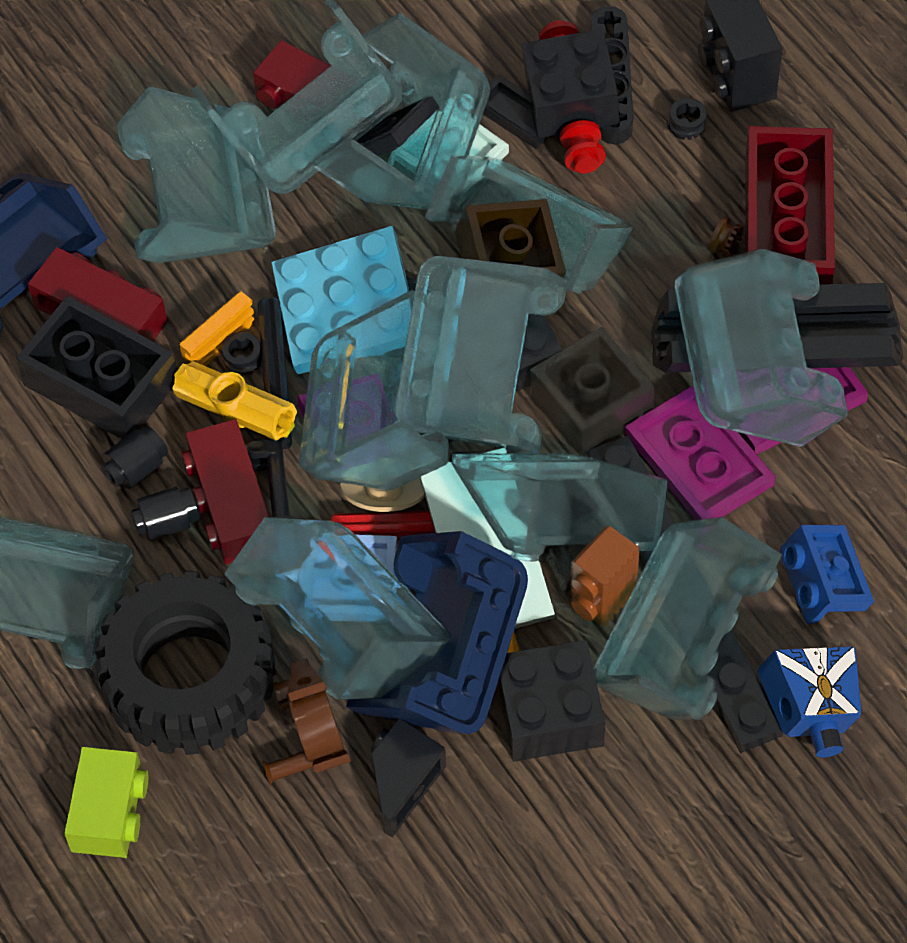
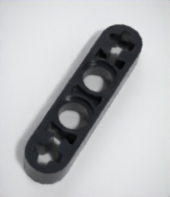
(622, 73)

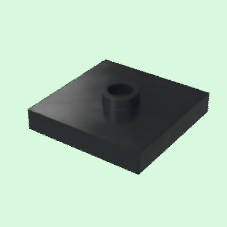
(398, 126)

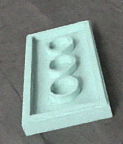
(455, 510)

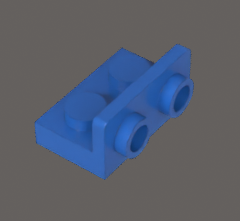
(825, 571)

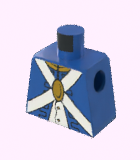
(814, 693)

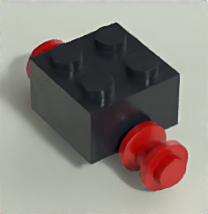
(572, 90)

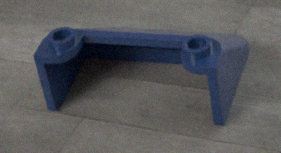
(34, 221)

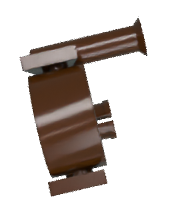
(314, 722)

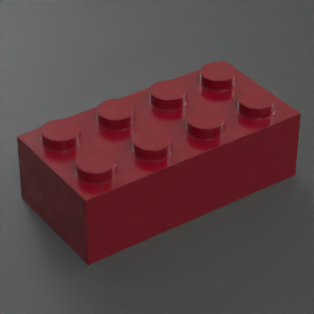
(791, 194)

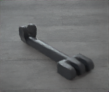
(269, 456)

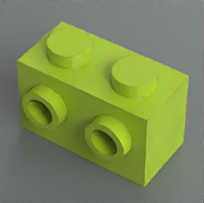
(105, 802)

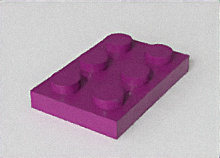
(703, 464)

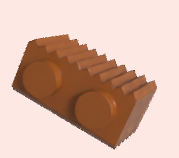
(604, 576)

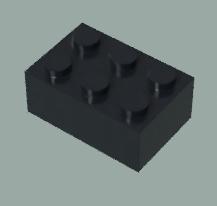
(97, 368)

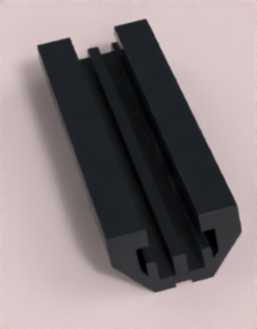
(837, 329)

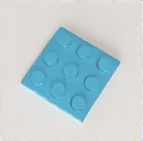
(335, 286)

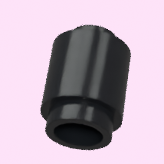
(134, 457)
(165, 513)

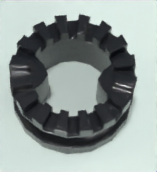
(683, 127)
(241, 364)

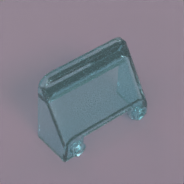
(201, 183)
(469, 350)
(561, 499)
(59, 586)

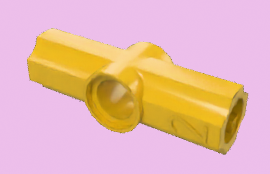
(234, 399)

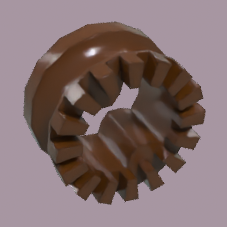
(725, 237)

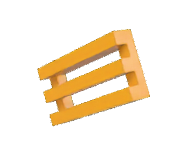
(207, 340)

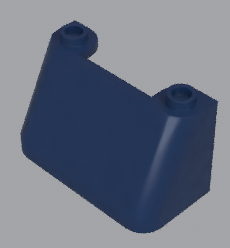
(477, 600)

